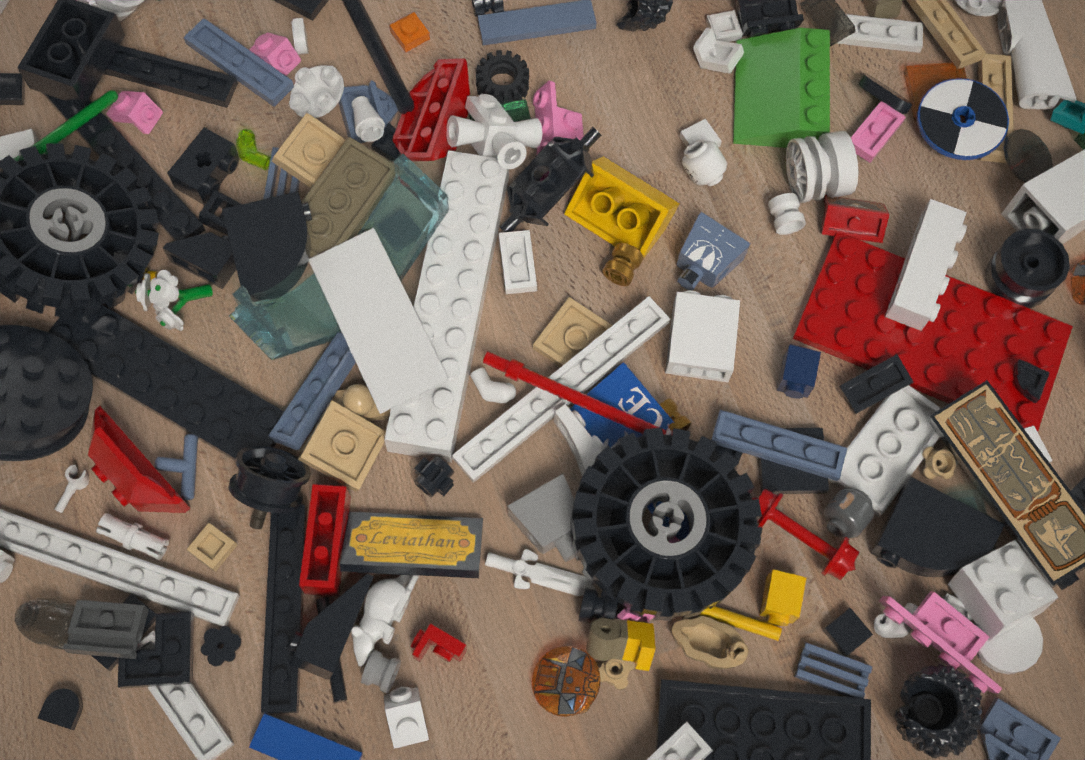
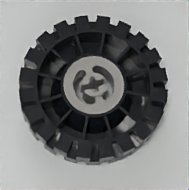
(98, 203)
(648, 570)

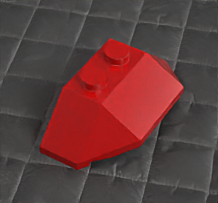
(436, 98)
(129, 470)

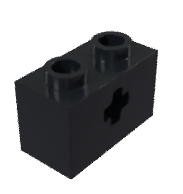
(204, 166)

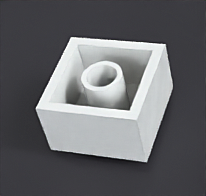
(1002, 590)

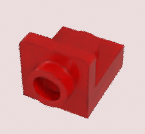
(445, 645)

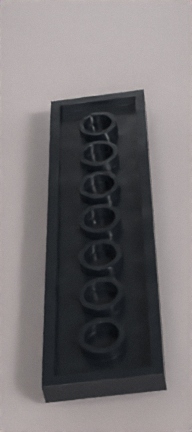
(169, 382)

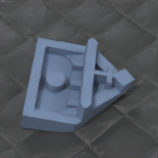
(381, 102)
(1014, 736)

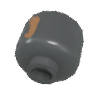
(848, 513)

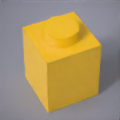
(782, 597)

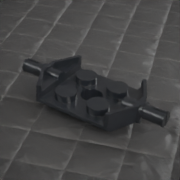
(566, 163)

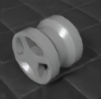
(381, 671)

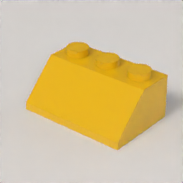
(621, 207)

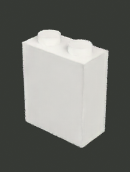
(703, 336)

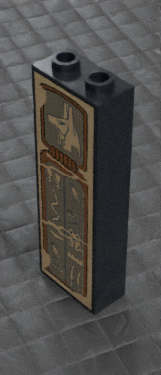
(1016, 482)

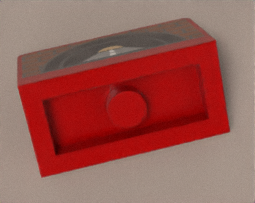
(855, 218)

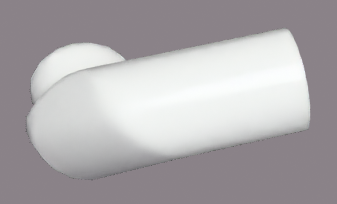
(490, 390)
(889, 629)

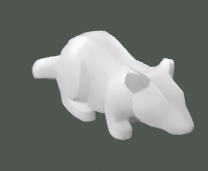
(382, 606)

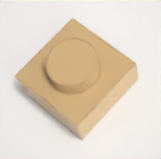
(212, 547)

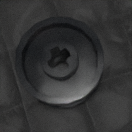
(1028, 267)

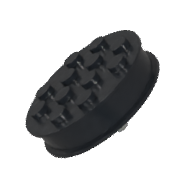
(41, 393)

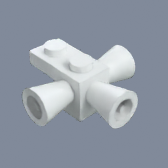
(494, 131)

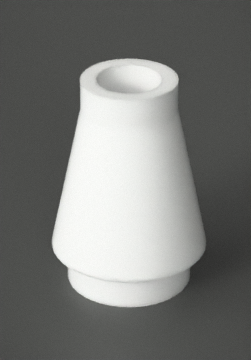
(367, 121)

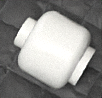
(704, 162)

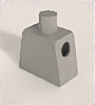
(546, 517)

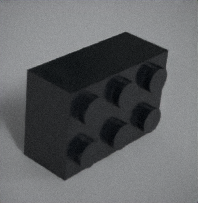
(71, 51)

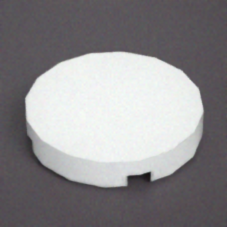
(1013, 650)

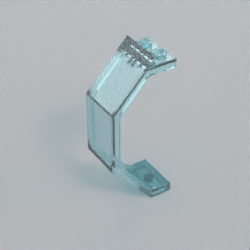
(303, 317)

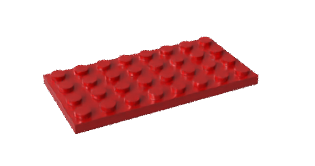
(968, 343)

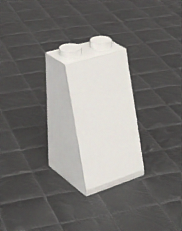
(1052, 201)

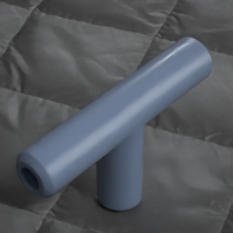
(186, 466)

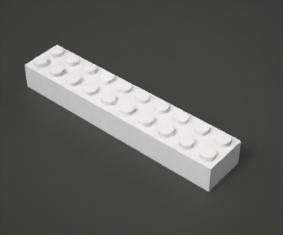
(452, 302)

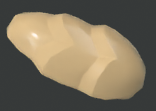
(710, 642)

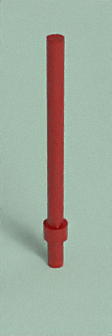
(516, 370)

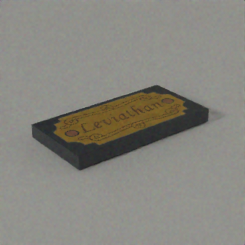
(412, 545)

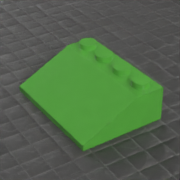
(782, 88)

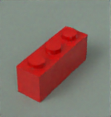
(324, 540)

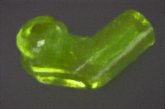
(248, 151)

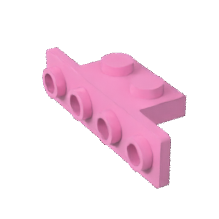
(555, 120)
(946, 630)

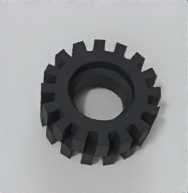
(503, 65)

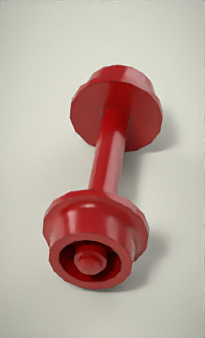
(839, 559)

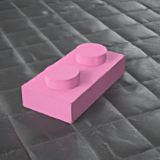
(876, 131)

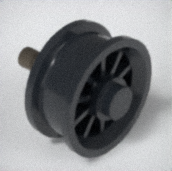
(268, 481)

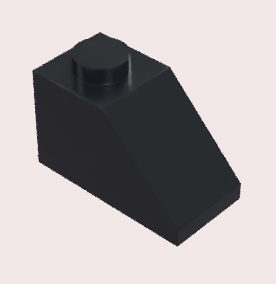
(204, 256)

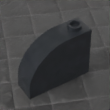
(269, 244)
(933, 533)

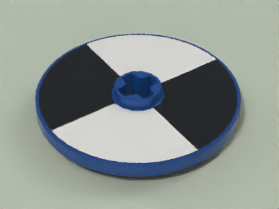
(984, 117)

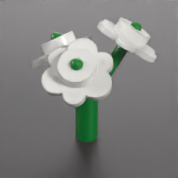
(162, 292)

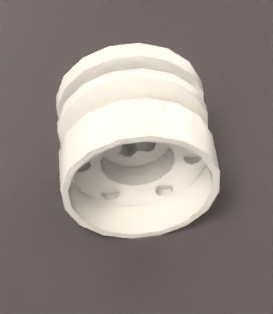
(822, 166)

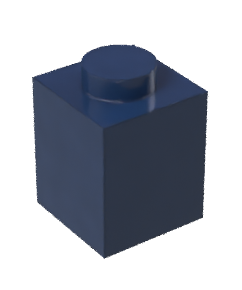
(798, 372)

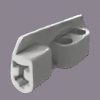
(1035, 55)

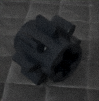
(433, 476)

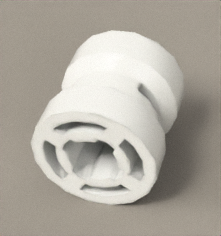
(786, 213)

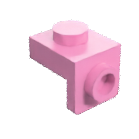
(277, 52)
(135, 109)

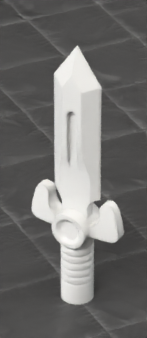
(539, 574)

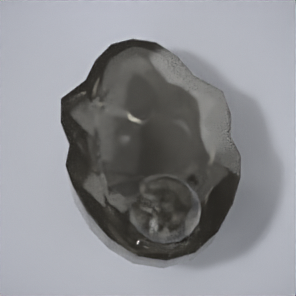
(45, 621)

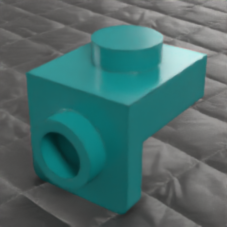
(1070, 115)

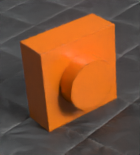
(409, 32)

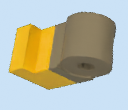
(622, 641)

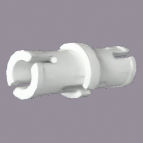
(132, 536)

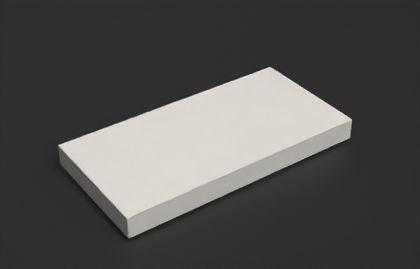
(889, 447)

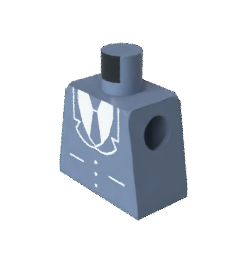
(709, 253)

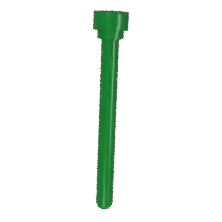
(76, 121)

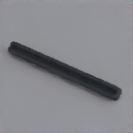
(380, 55)

